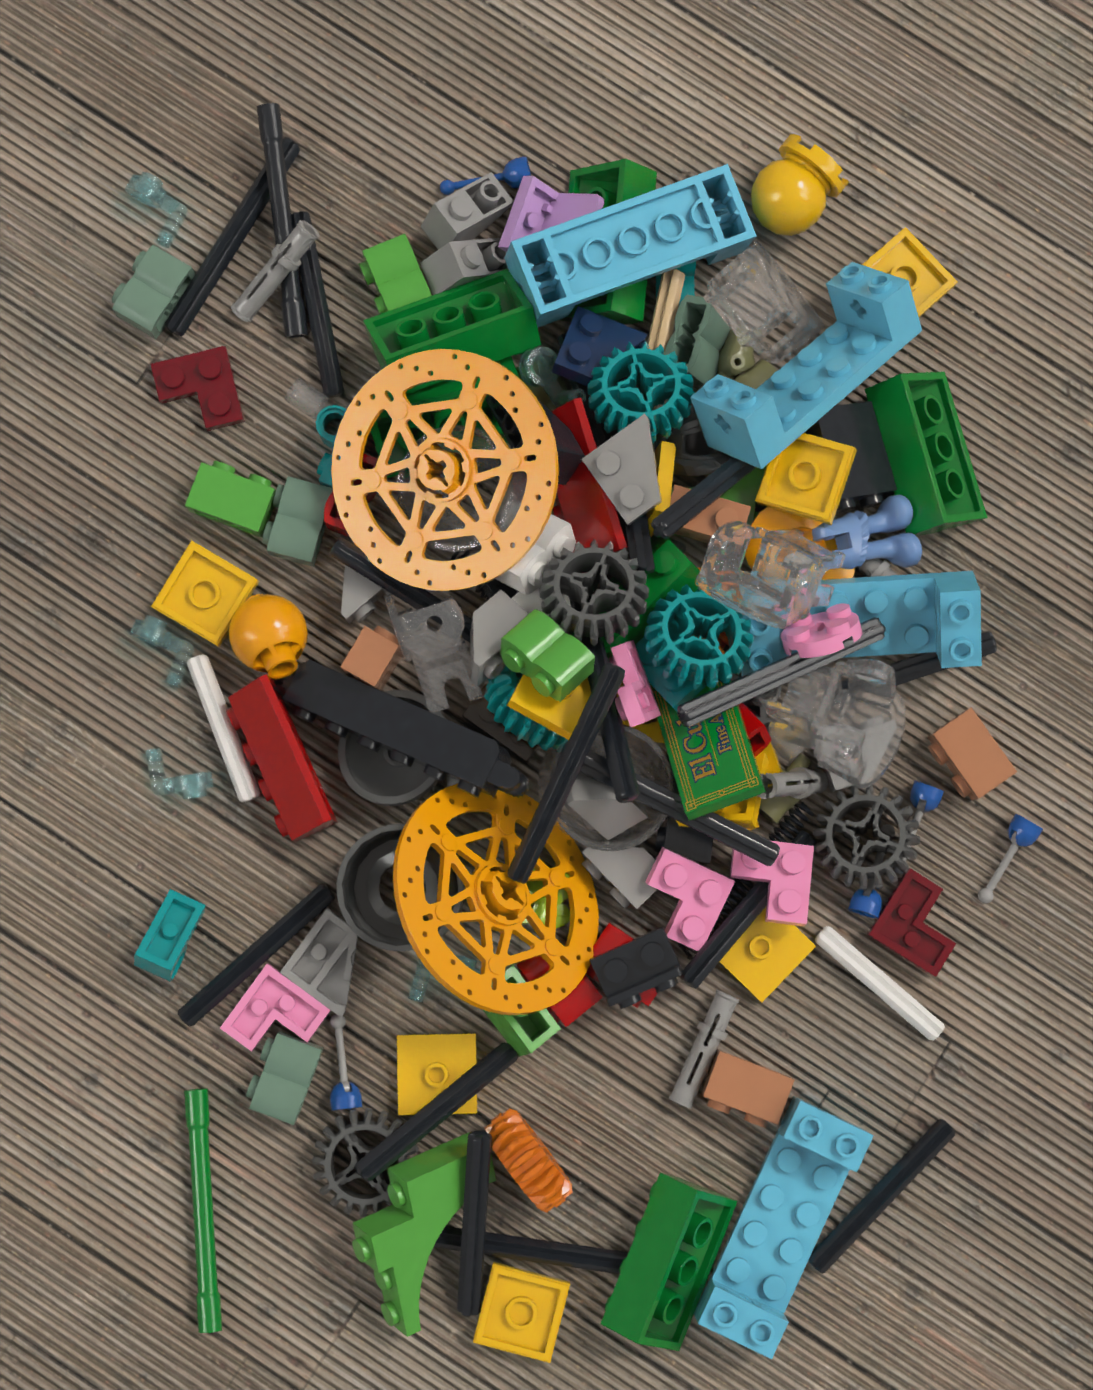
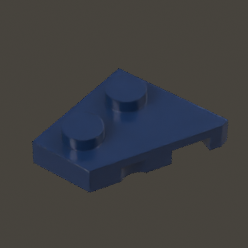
(589, 339)

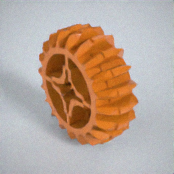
(528, 1160)

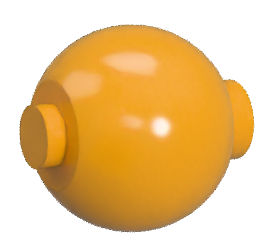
(268, 634)

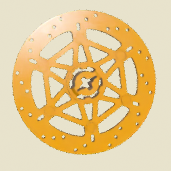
(460, 473)
(494, 903)

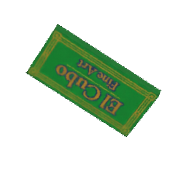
(710, 759)

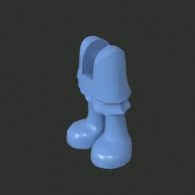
(854, 530)

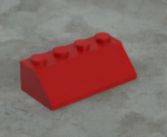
(582, 498)
(281, 759)

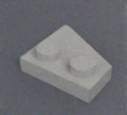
(627, 470)
(325, 962)

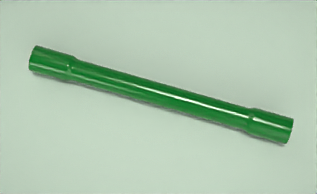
(208, 1296)

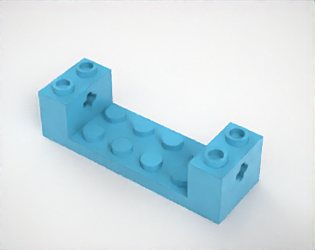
(630, 243)
(872, 324)
(917, 610)
(780, 1226)

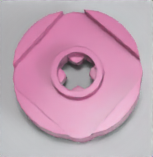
(822, 632)

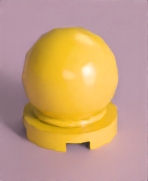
(793, 190)

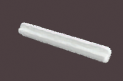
(221, 726)
(879, 983)

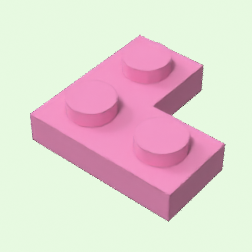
(636, 697)
(787, 879)
(699, 892)
(272, 999)

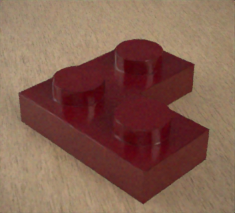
(204, 375)
(902, 925)

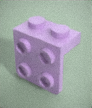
(542, 207)

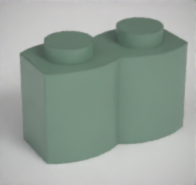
(152, 290)
(698, 338)
(299, 521)
(284, 1078)

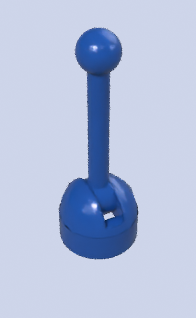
(512, 175)

